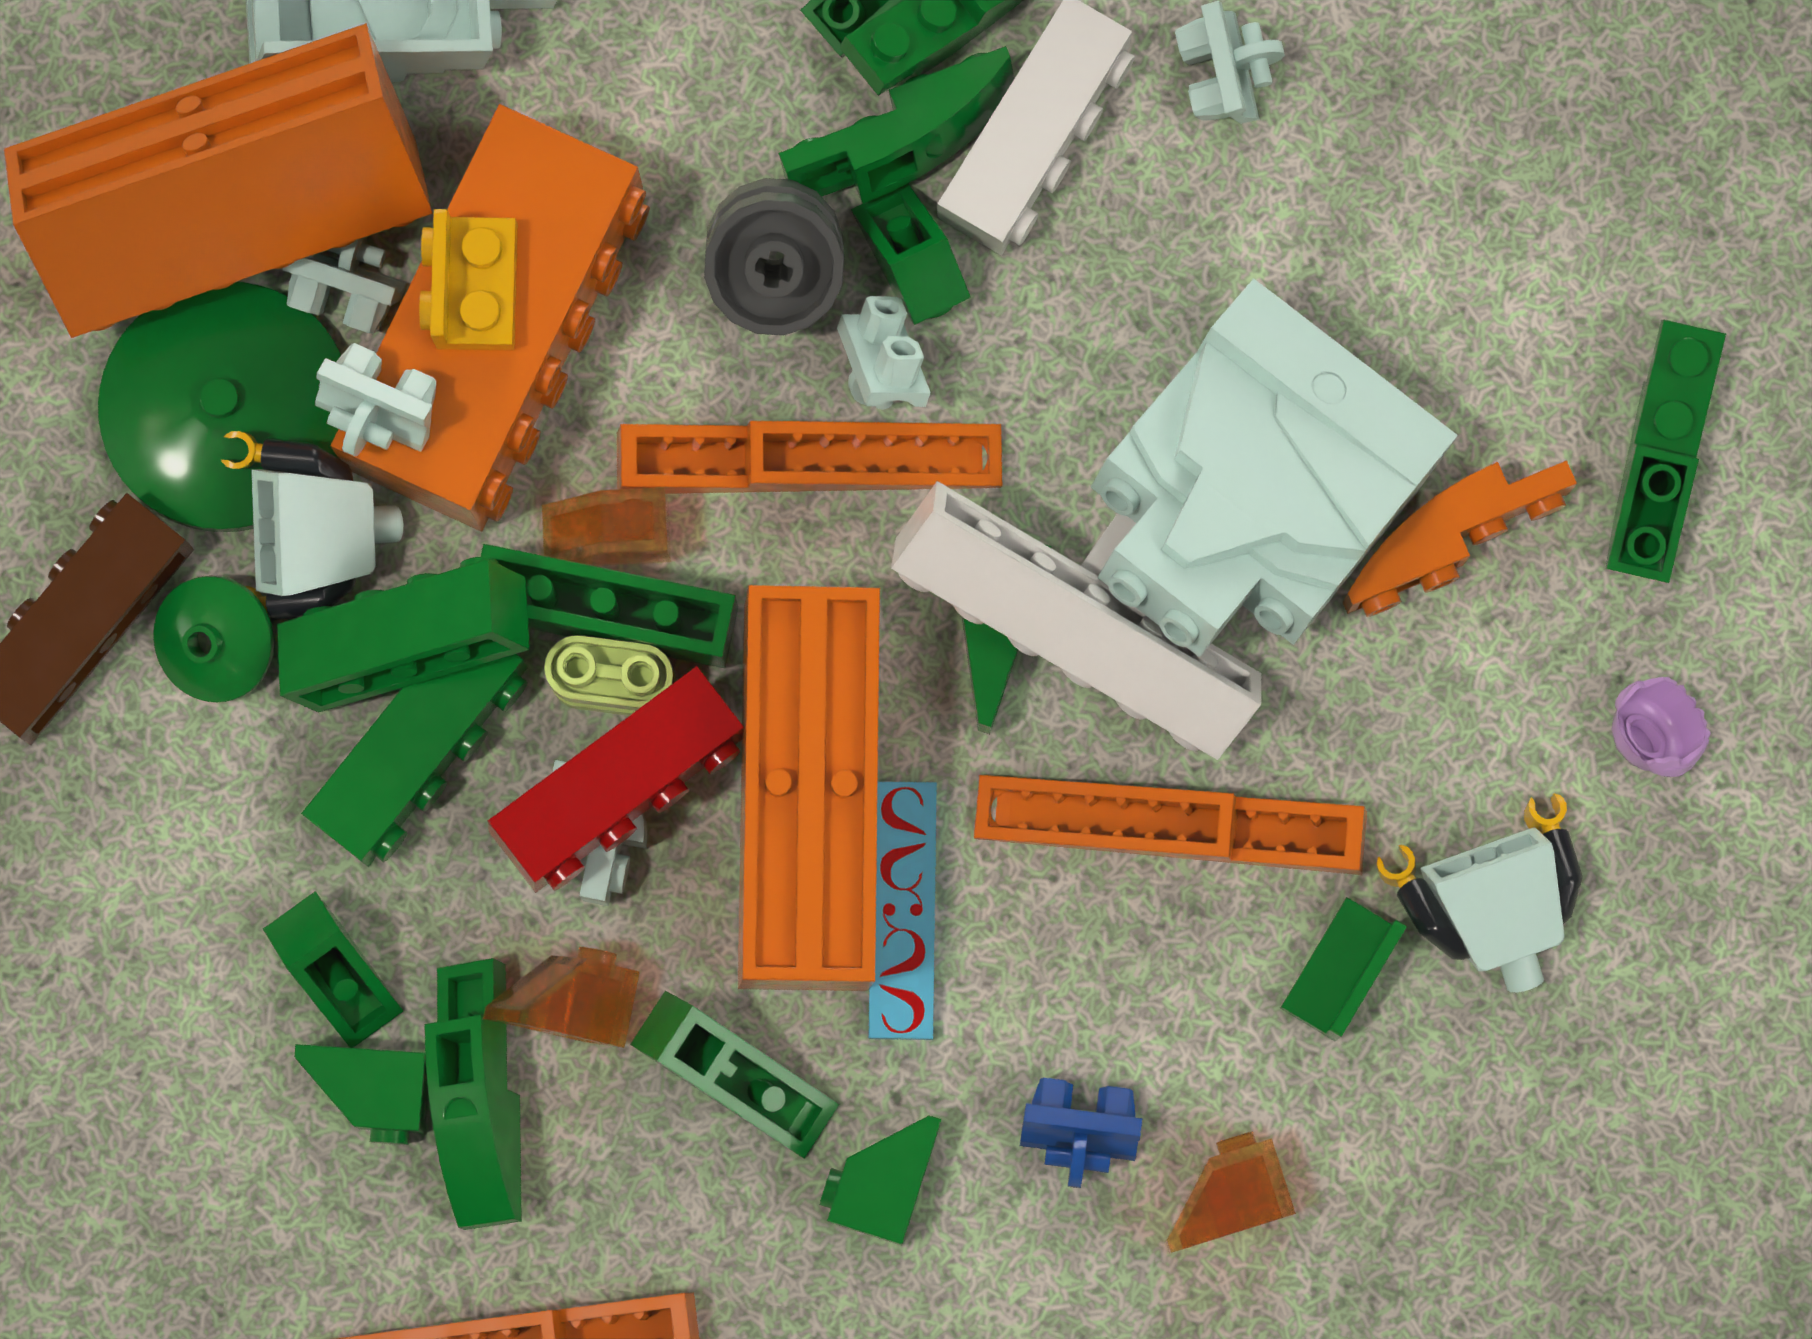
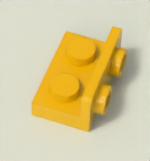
(471, 282)

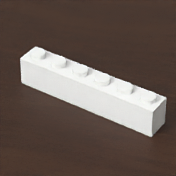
(1073, 621)

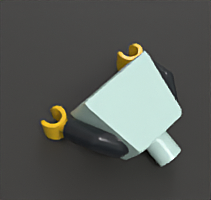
(310, 525)
(1497, 899)

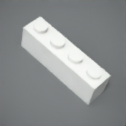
(1035, 125)

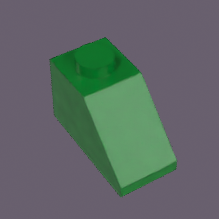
(912, 254)
(332, 970)
(372, 1088)
(882, 1183)

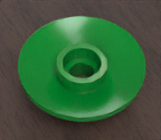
(238, 636)

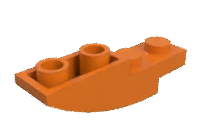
(1431, 539)

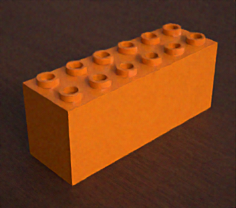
(216, 181)
(571, 221)
(809, 788)

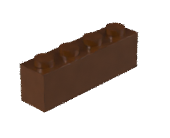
(83, 612)

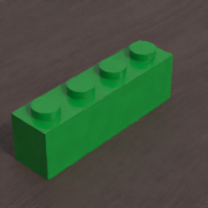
(623, 606)
(403, 635)
(406, 754)

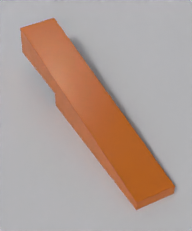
(807, 456)
(1173, 823)
(643, 1318)

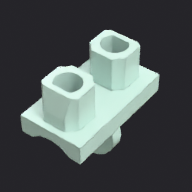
(1219, 39)
(370, 291)
(883, 355)
(372, 409)

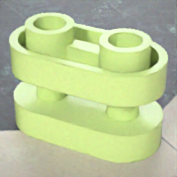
(606, 674)

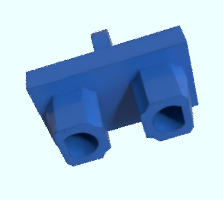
(1080, 1137)

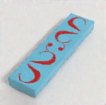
(905, 912)

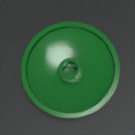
(194, 376)

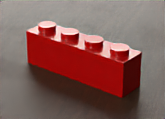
(616, 781)

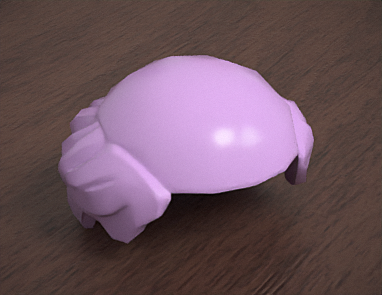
(1659, 727)

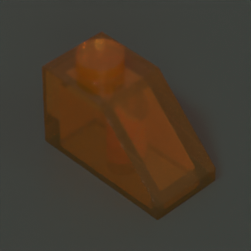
(609, 527)
(572, 999)
(1232, 1194)

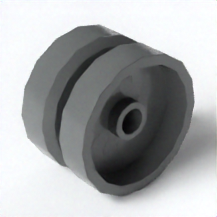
(768, 293)

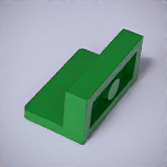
(1342, 969)

